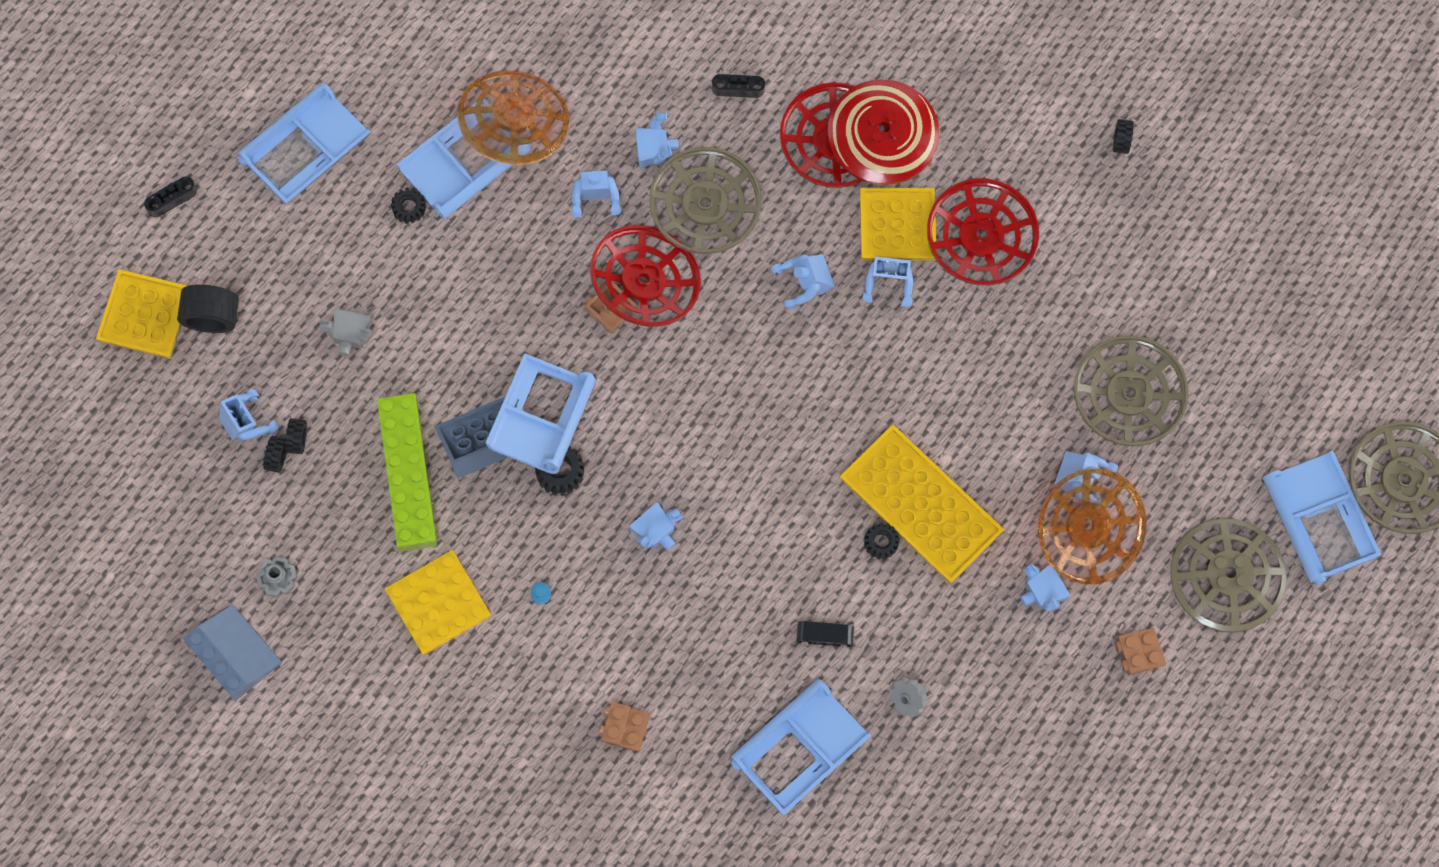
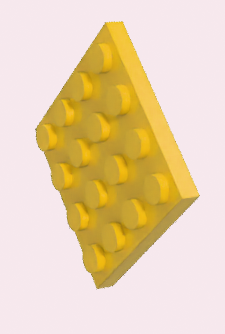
(896, 223)
(142, 314)
(437, 602)

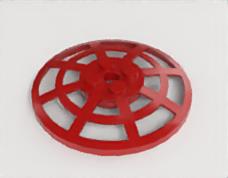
(819, 137)
(983, 222)
(644, 268)

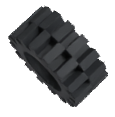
(1123, 136)
(408, 195)
(296, 436)
(274, 454)
(881, 530)

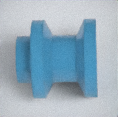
(540, 593)

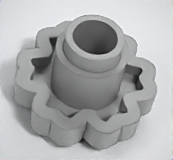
(283, 583)
(908, 697)

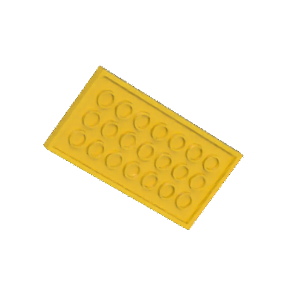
(921, 504)

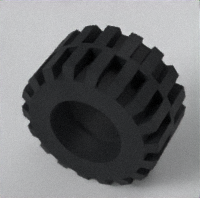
(567, 483)

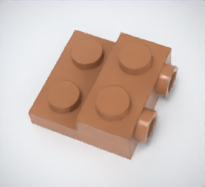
(601, 313)
(1140, 651)
(624, 726)

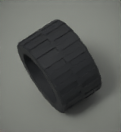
(208, 308)

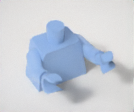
(653, 143)
(595, 186)
(891, 269)
(812, 275)
(239, 421)
(1073, 462)
(655, 527)
(1044, 588)

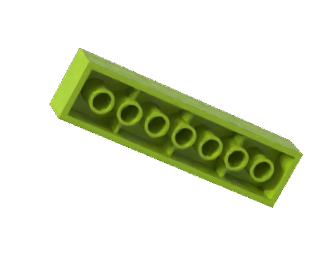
(407, 472)

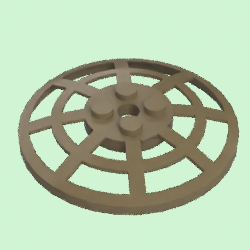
(705, 190)
(1135, 381)
(1391, 476)
(1220, 582)

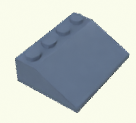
(466, 439)
(232, 651)

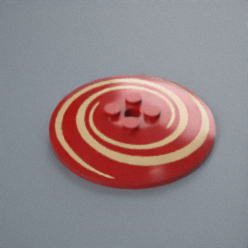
(880, 155)

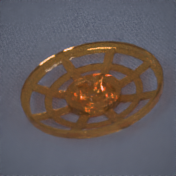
(513, 122)
(1100, 526)

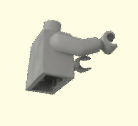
(348, 330)

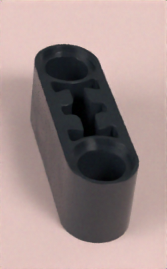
(742, 80)
(171, 190)
(825, 633)

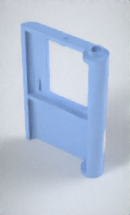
(533, 438)
(820, 727)

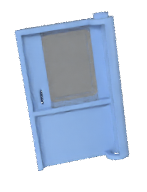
(300, 140)
(449, 168)
(1321, 529)

